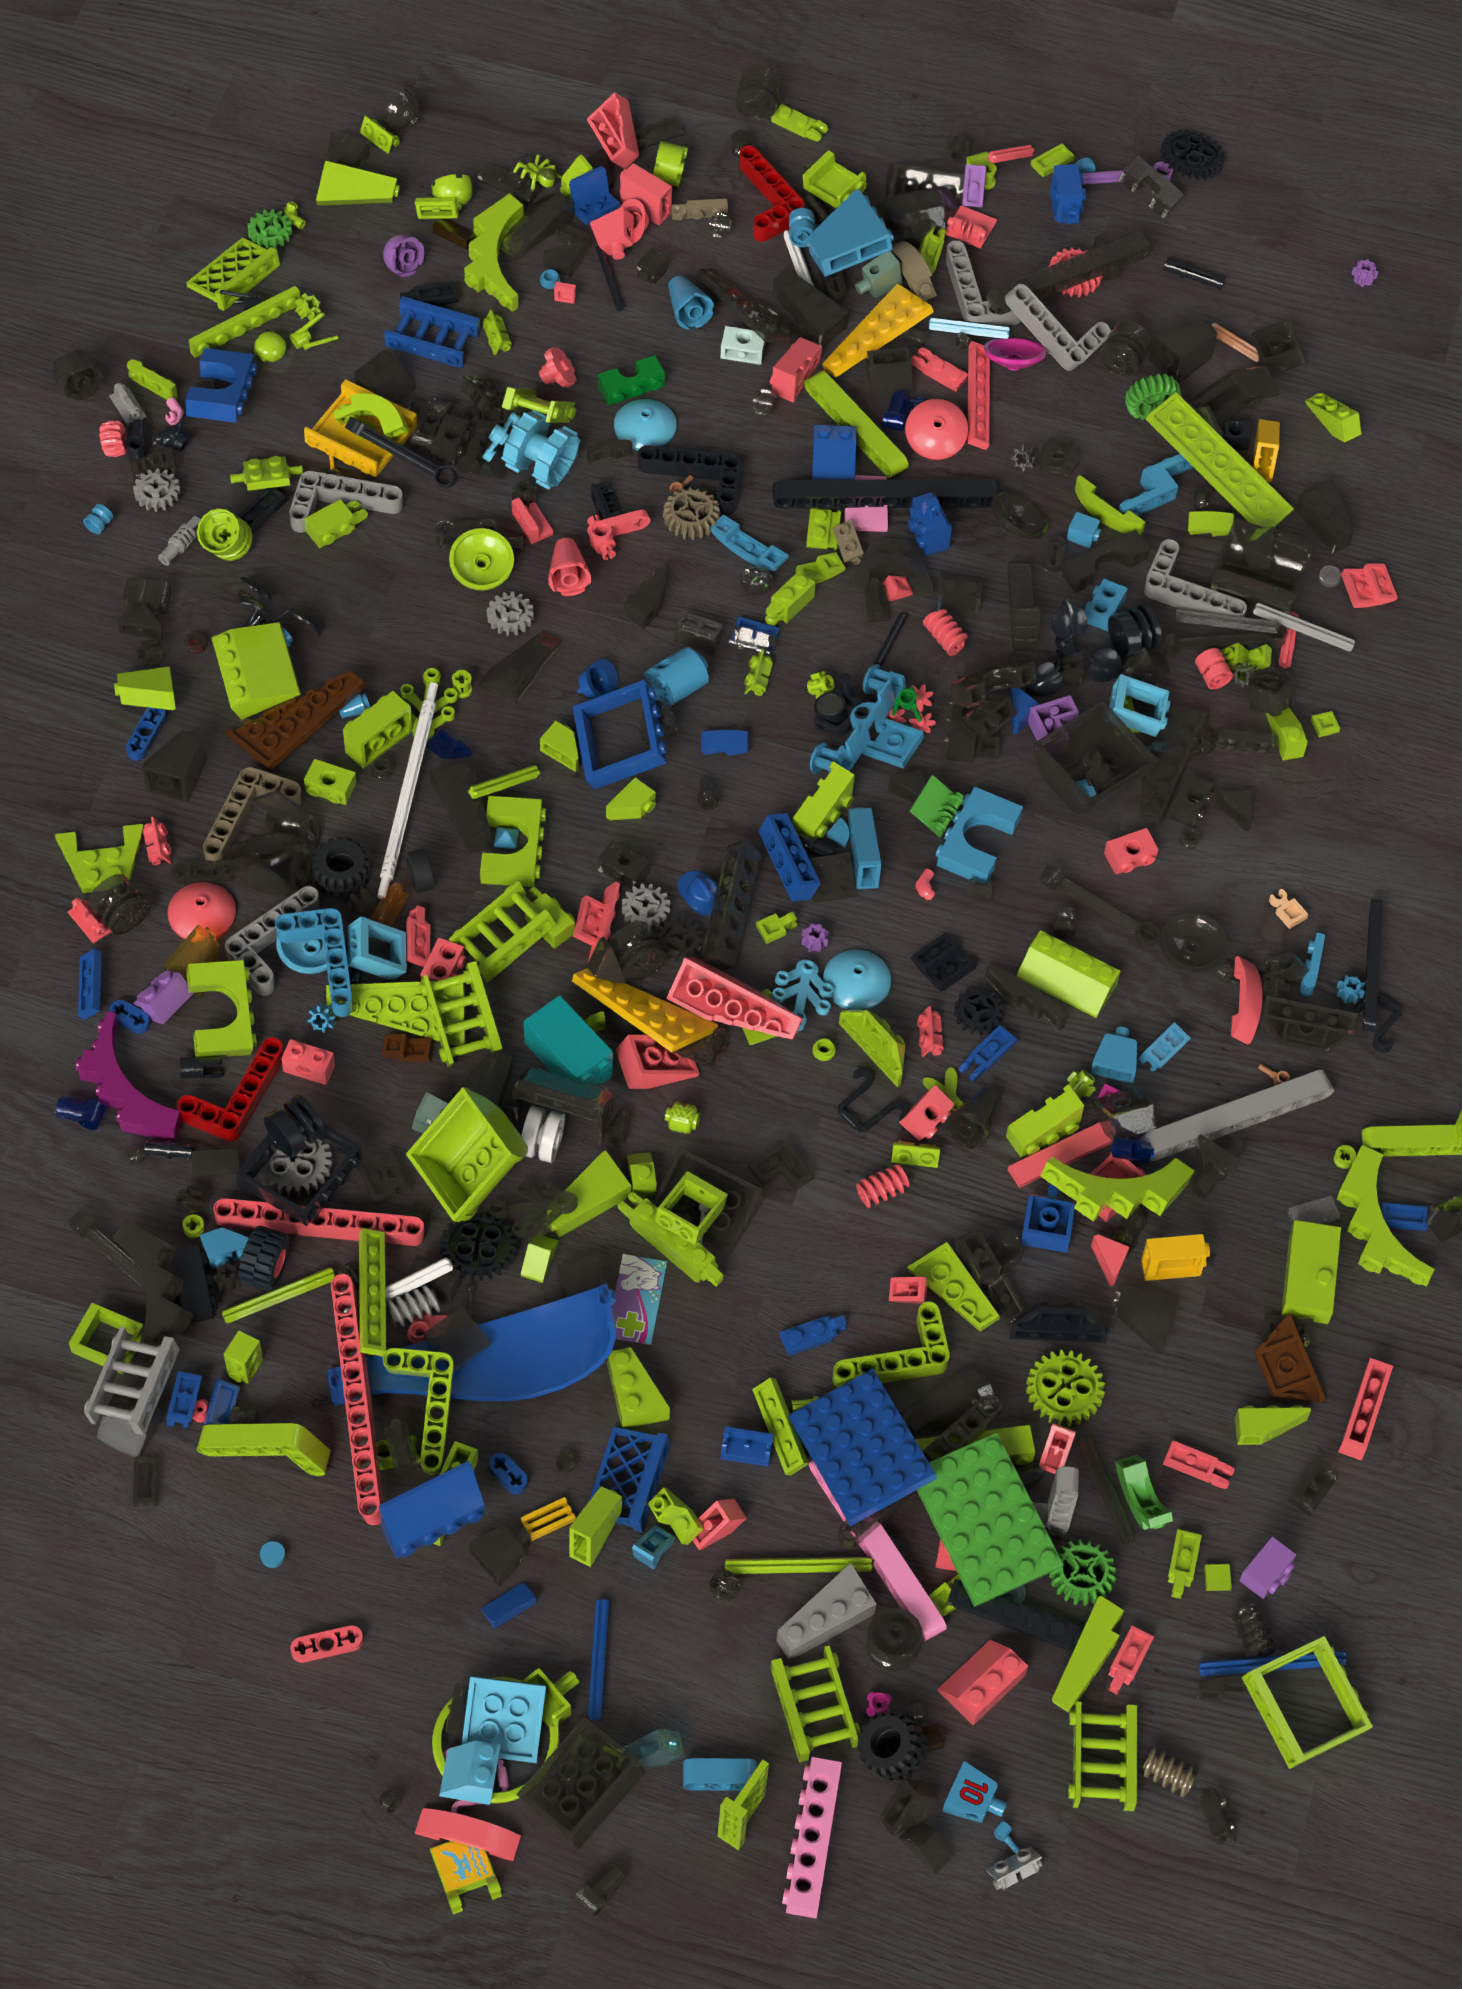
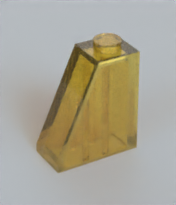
(198, 947)

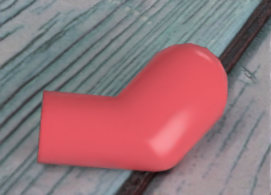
(923, 885)

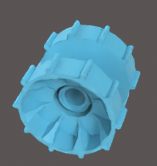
(530, 443)

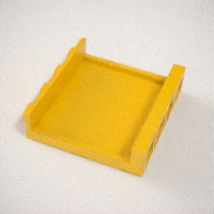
(343, 444)

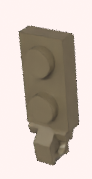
(699, 209)

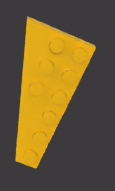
(889, 319)
(655, 1017)

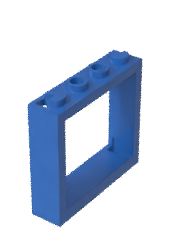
(631, 766)

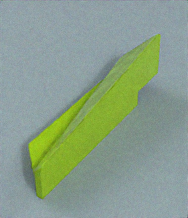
(1089, 1654)

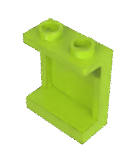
(832, 181)

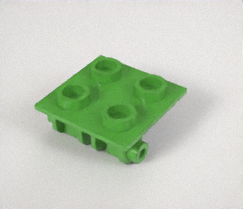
(936, 806)

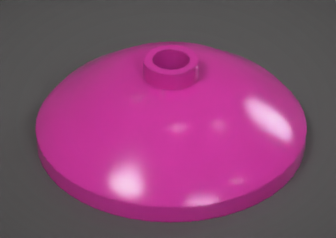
(1014, 352)

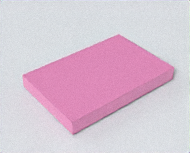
(869, 517)

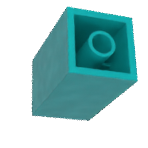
(568, 1044)

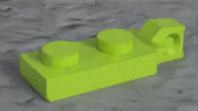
(1183, 1561)

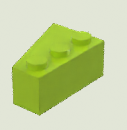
(826, 803)
(1047, 1124)
(634, 1391)

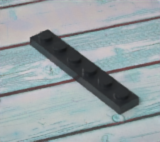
(1018, 1618)

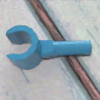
(1002, 1832)

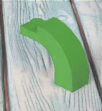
(1140, 1493)

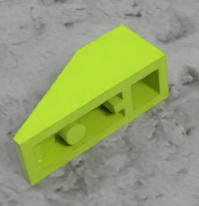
(1290, 734)

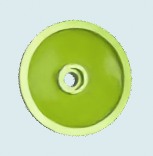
(485, 547)

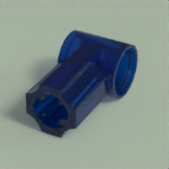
(896, 415)
(86, 1113)
(1132, 1149)

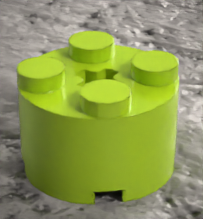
(669, 163)

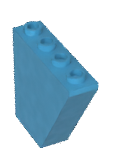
(849, 236)

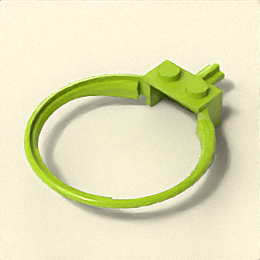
(554, 1713)

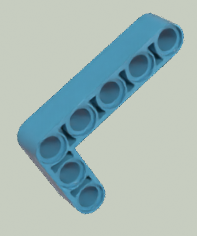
(333, 952)

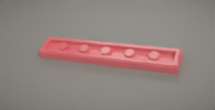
(978, 396)
(1065, 1151)

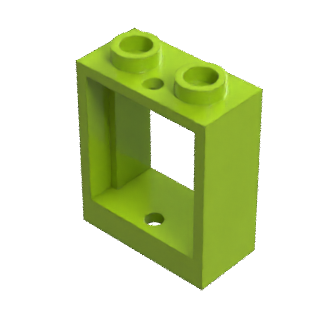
(699, 1191)
(89, 1324)

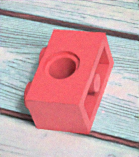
(1137, 842)
(308, 1062)
(916, 1120)

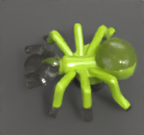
(538, 174)

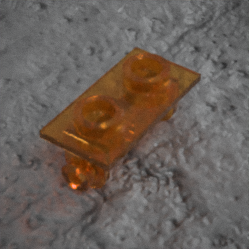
(390, 905)

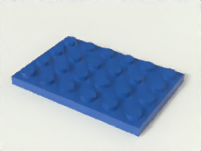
(862, 1447)

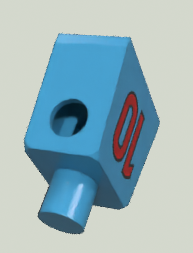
(973, 1795)

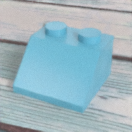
(470, 1772)

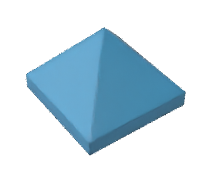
(506, 838)

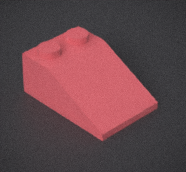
(650, 1064)

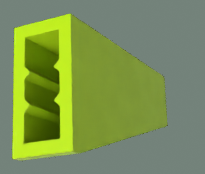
(354, 186)
(597, 1190)

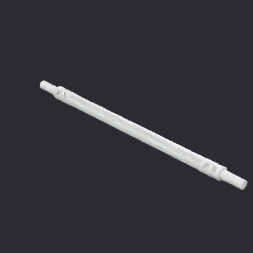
(407, 790)

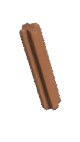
(1236, 342)

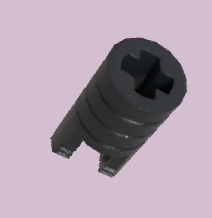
(196, 1068)

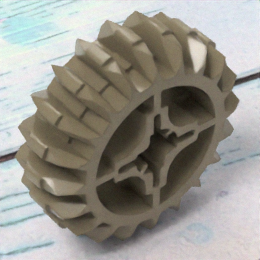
(686, 513)

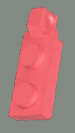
(417, 937)
(1129, 1658)

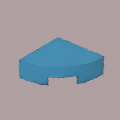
(1089, 790)
(839, 833)

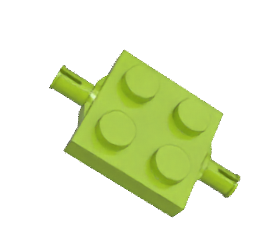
(266, 473)

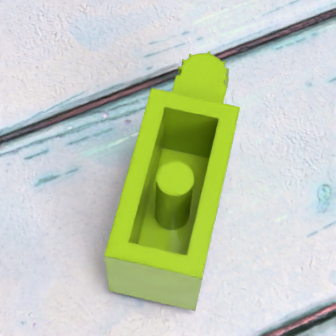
(334, 522)
(790, 599)
(564, 921)

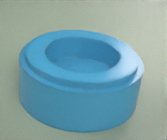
(1086, 165)
(272, 1554)

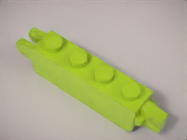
(690, 1258)

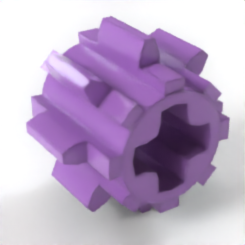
(1364, 272)
(815, 938)

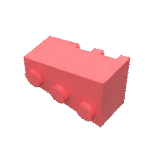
(615, 130)
(794, 368)

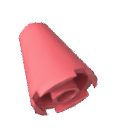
(568, 569)

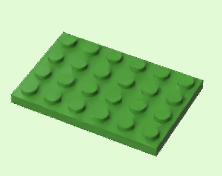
(987, 1521)

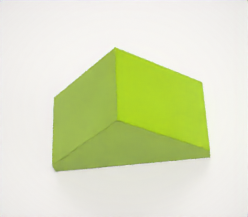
(539, 1257)

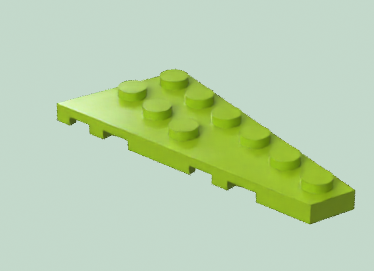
(404, 1008)

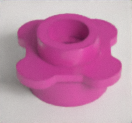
(874, 1699)

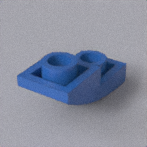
(728, 741)

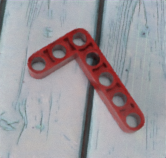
(774, 188)
(241, 1097)

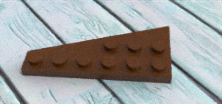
(292, 722)

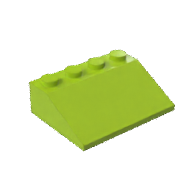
(255, 668)

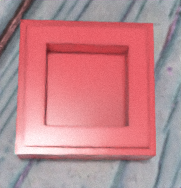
(565, 292)

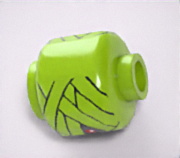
(682, 1117)

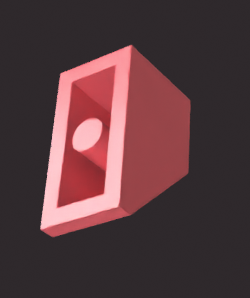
(719, 1522)

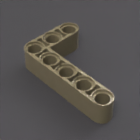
(240, 808)

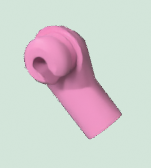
(176, 411)

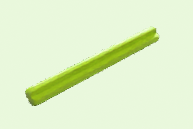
(278, 1295)

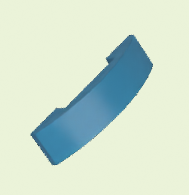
(746, 547)

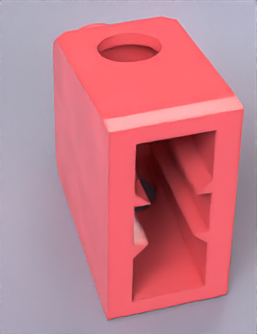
(614, 232)

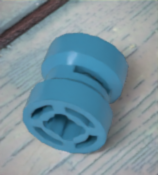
(100, 516)

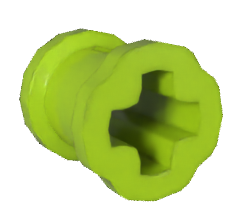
(465, 683)

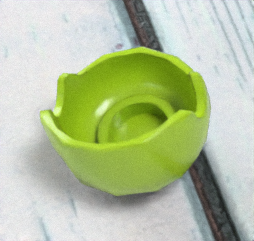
(269, 347)

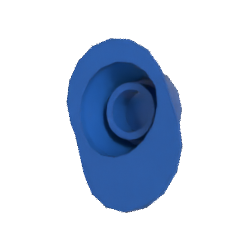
(598, 679)
(698, 891)

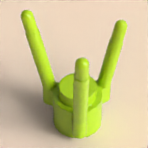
(301, 337)

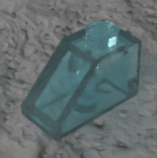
(657, 1748)

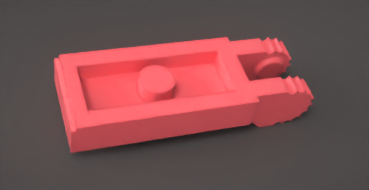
(939, 369)
(1197, 1464)

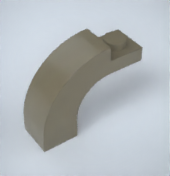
(914, 270)

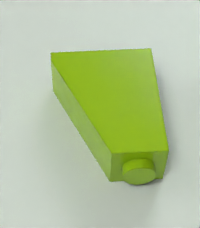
(146, 688)
(594, 1525)

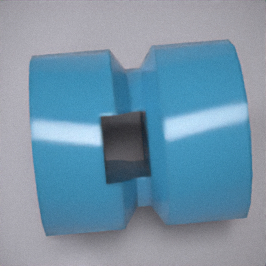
(801, 226)

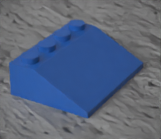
(431, 1510)

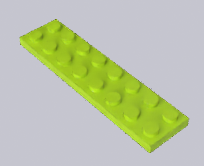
(1219, 463)

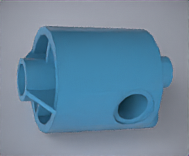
(678, 675)

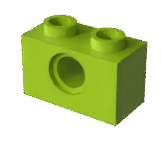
(322, 773)

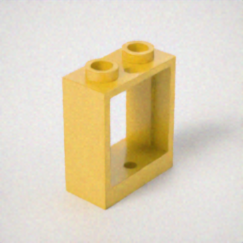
(1174, 1257)

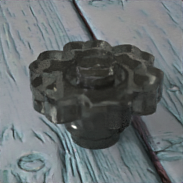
(667, 720)

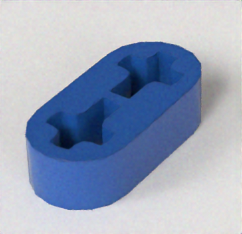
(131, 1013)
(511, 1470)

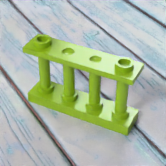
(525, 399)
(516, 945)
(477, 998)
(790, 1697)
(1125, 1745)

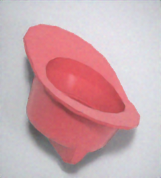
(640, 217)

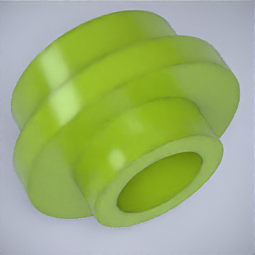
(823, 1044)

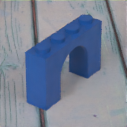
(227, 402)

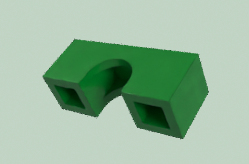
(618, 388)

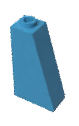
(864, 848)

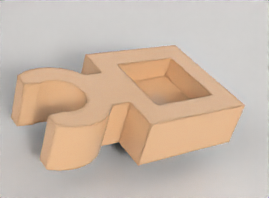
(1288, 911)

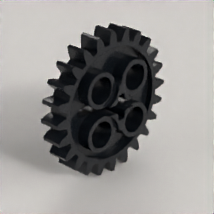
(1192, 154)
(497, 1244)

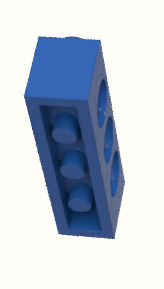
(789, 857)

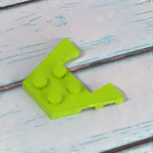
(96, 865)

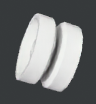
(543, 1133)

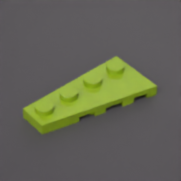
(955, 1286)

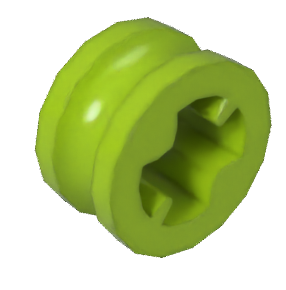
(1344, 1149)
(199, 1230)

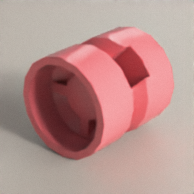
(1213, 668)

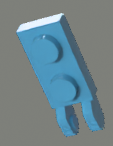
(1309, 980)

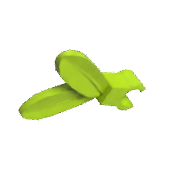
(949, 1088)

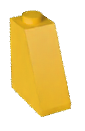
(1266, 448)

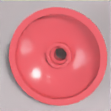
(933, 441)
(216, 912)

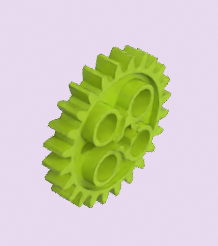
(1078, 1404)

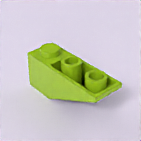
(1336, 417)
(1260, 1425)

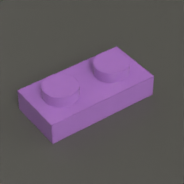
(974, 185)

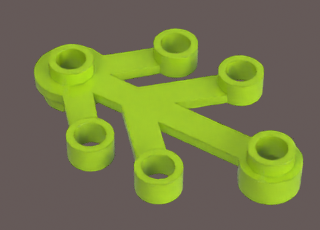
(440, 703)

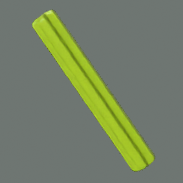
(504, 781)

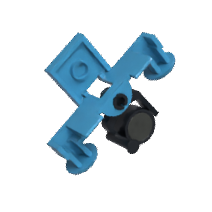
(894, 743)

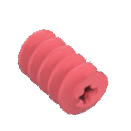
(946, 631)
(882, 1184)

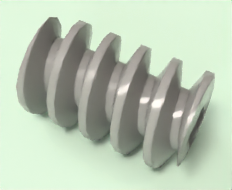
(412, 1306)

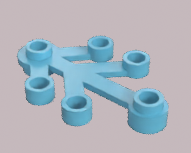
(499, 435)
(806, 971)

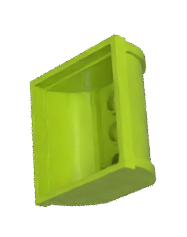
(467, 1153)

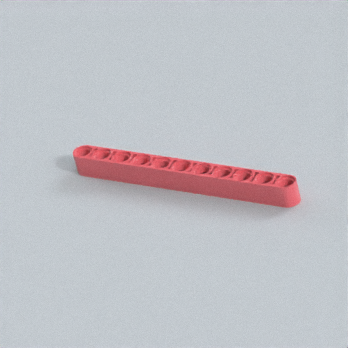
(361, 1407)

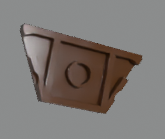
(1287, 1365)

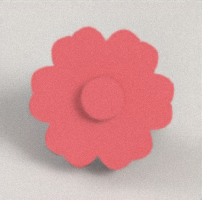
(557, 368)

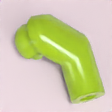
(291, 212)

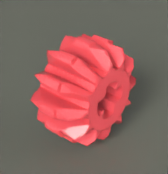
(113, 438)

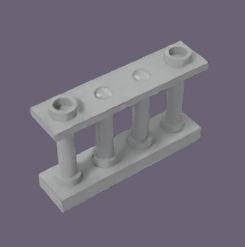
(147, 1396)

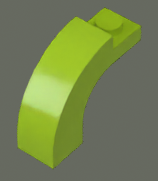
(374, 405)

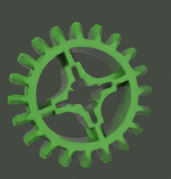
(1149, 394)
(1093, 1588)

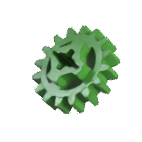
(269, 229)

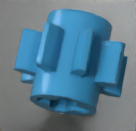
(1350, 989)
(322, 1017)

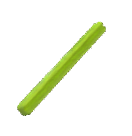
(797, 1565)

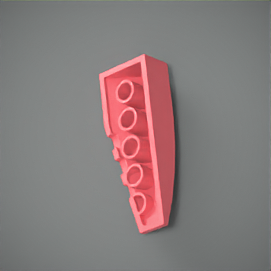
(727, 1000)

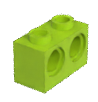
(243, 1357)

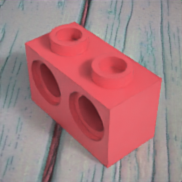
(439, 965)

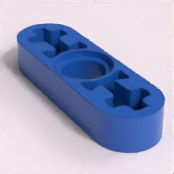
(146, 741)

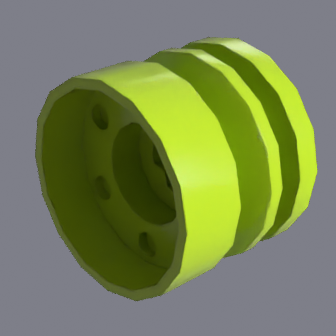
(215, 533)

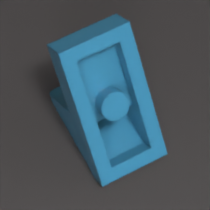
(652, 1546)

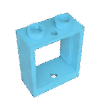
(1144, 692)
(358, 948)

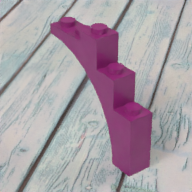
(135, 1111)

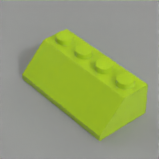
(1068, 974)

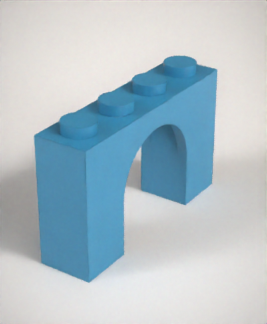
(978, 809)

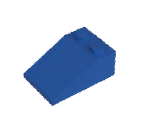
(834, 452)

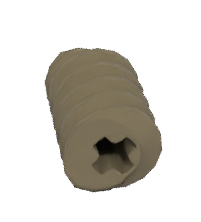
(1169, 1772)

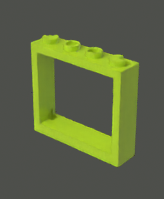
(1274, 1718)

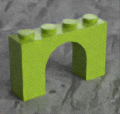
(520, 866)
(230, 979)

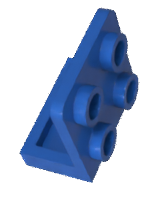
(592, 195)

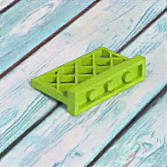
(242, 280)
(736, 1813)

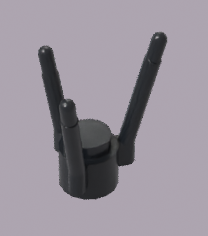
(249, 300)

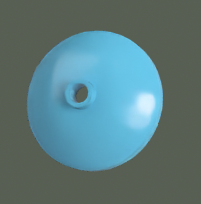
(653, 430)
(297, 954)
(856, 990)

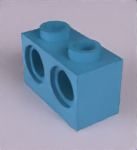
(1102, 603)

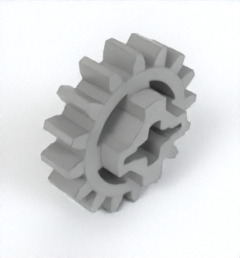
(156, 490)
(509, 614)
(646, 905)

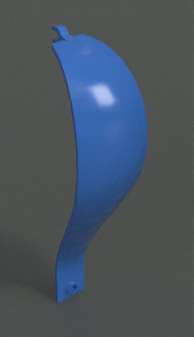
(527, 1357)

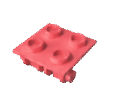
(970, 226)

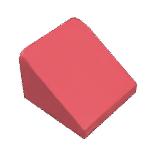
(897, 588)

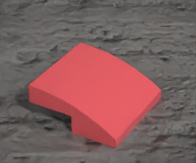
(1369, 586)

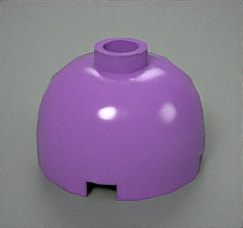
(403, 254)

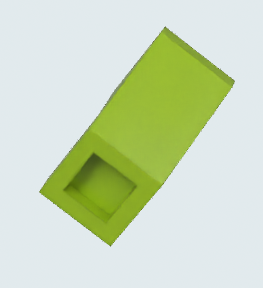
(1239, 654)
(672, 1511)

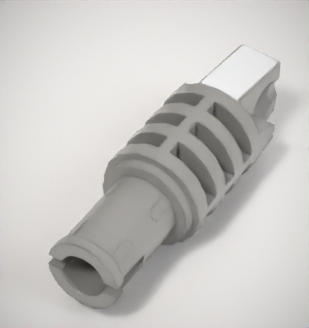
(180, 541)

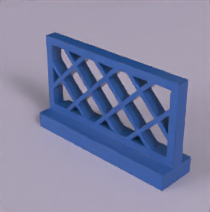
(649, 1476)

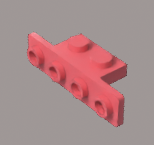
(596, 917)

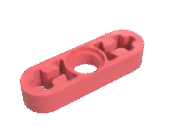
(318, 1637)

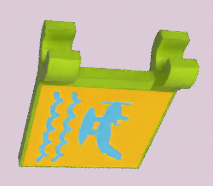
(462, 1870)

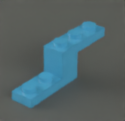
(1158, 484)

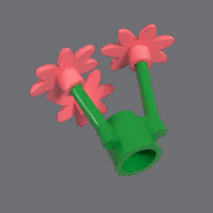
(911, 699)

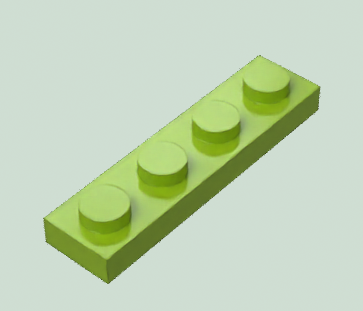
(778, 1423)

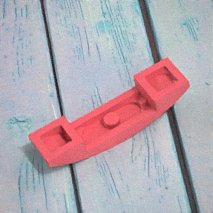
(1250, 1001)
(468, 1831)

